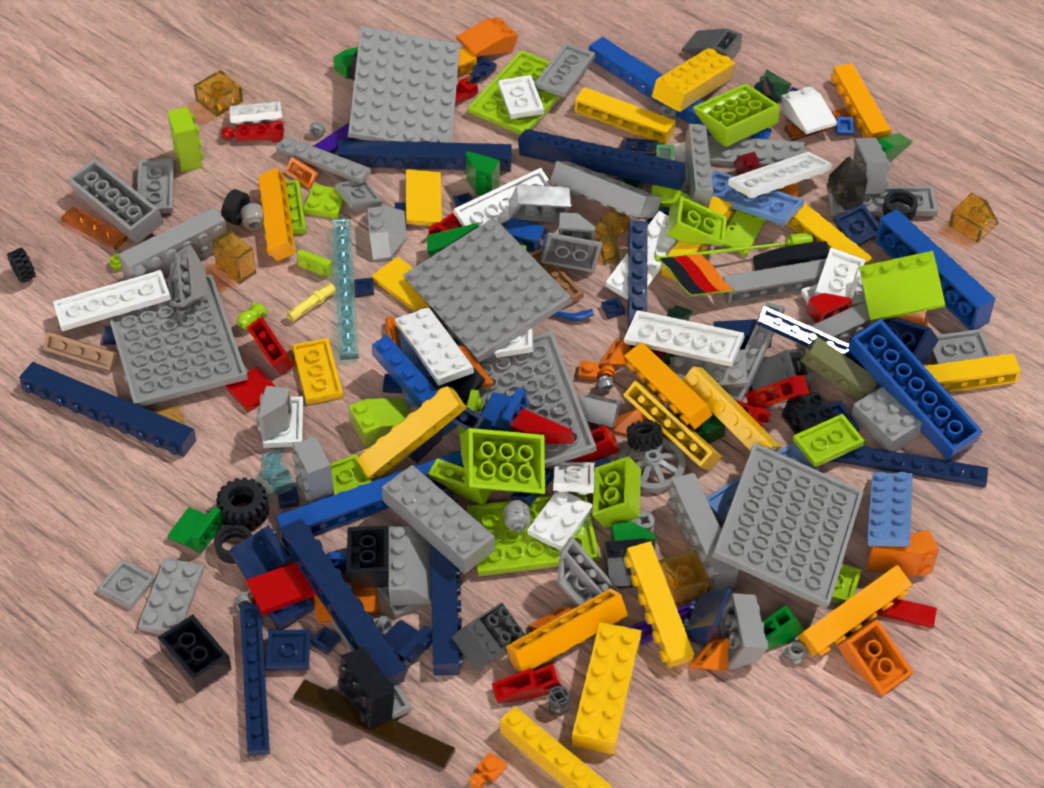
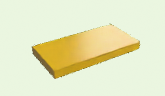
(423, 197)
(392, 280)
(317, 371)

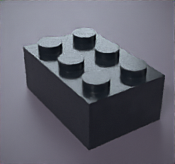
(368, 557)
(194, 653)
(366, 687)

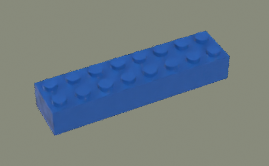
(961, 292)
(915, 388)

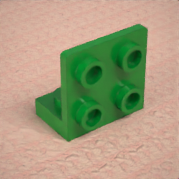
(196, 528)

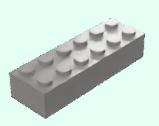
(606, 190)
(115, 201)
(160, 250)
(438, 519)
(700, 529)

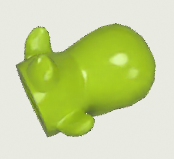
(250, 315)

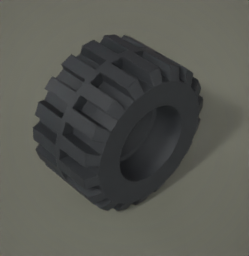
(240, 492)

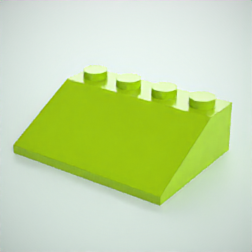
(737, 114)
(902, 286)
(503, 460)

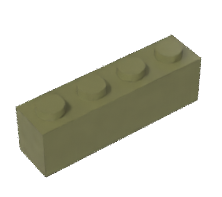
(838, 369)

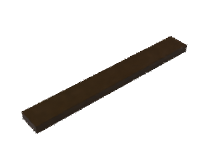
(391, 731)

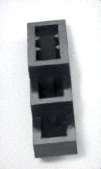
(791, 255)

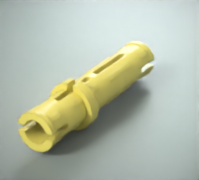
(316, 298)

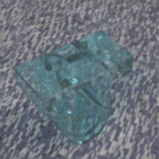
(276, 472)

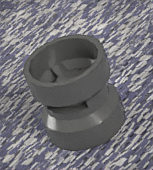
(558, 700)

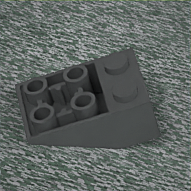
(722, 40)
(781, 367)
(488, 636)

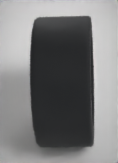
(903, 197)
(232, 206)
(225, 533)

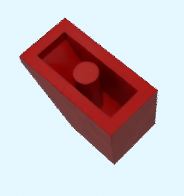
(827, 305)

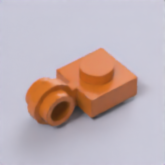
(590, 371)
(489, 768)

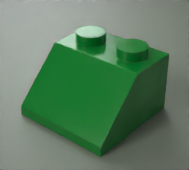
(482, 173)

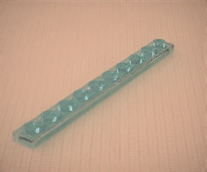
(345, 290)

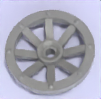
(653, 461)

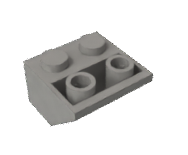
(274, 412)

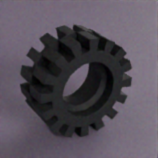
(21, 265)
(644, 435)

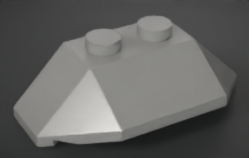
(386, 231)
(187, 278)
(580, 574)

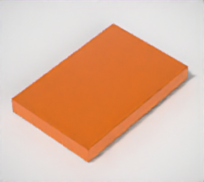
(366, 595)

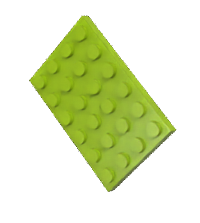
(490, 103)
(518, 550)

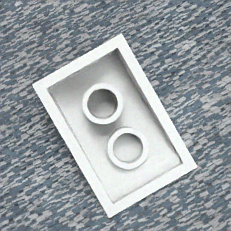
(807, 110)

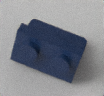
(259, 553)
(408, 641)

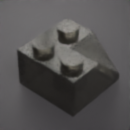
(847, 185)

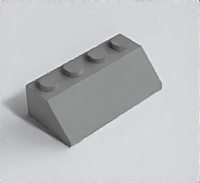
(409, 567)

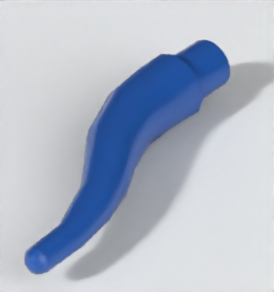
(575, 316)

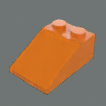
(489, 38)
(912, 560)
(875, 657)

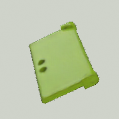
(743, 232)

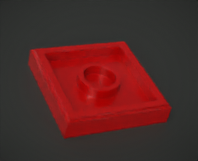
(250, 390)

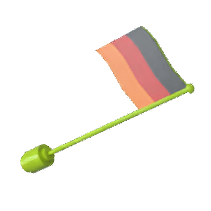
(700, 277)

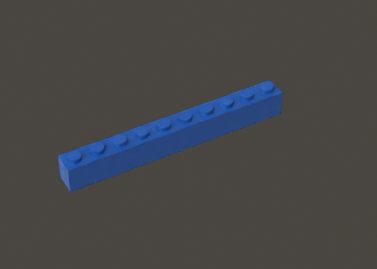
(635, 74)
(354, 503)

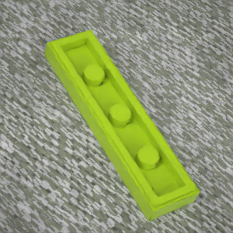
(296, 207)

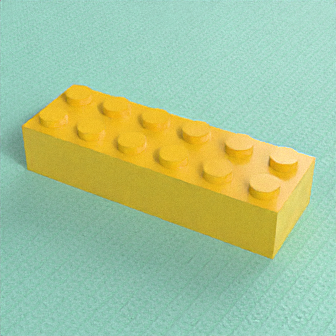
(693, 79)
(606, 688)

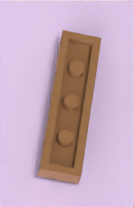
(560, 277)
(80, 351)

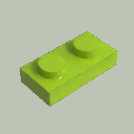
(314, 263)

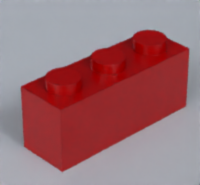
(271, 346)

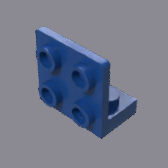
(504, 409)

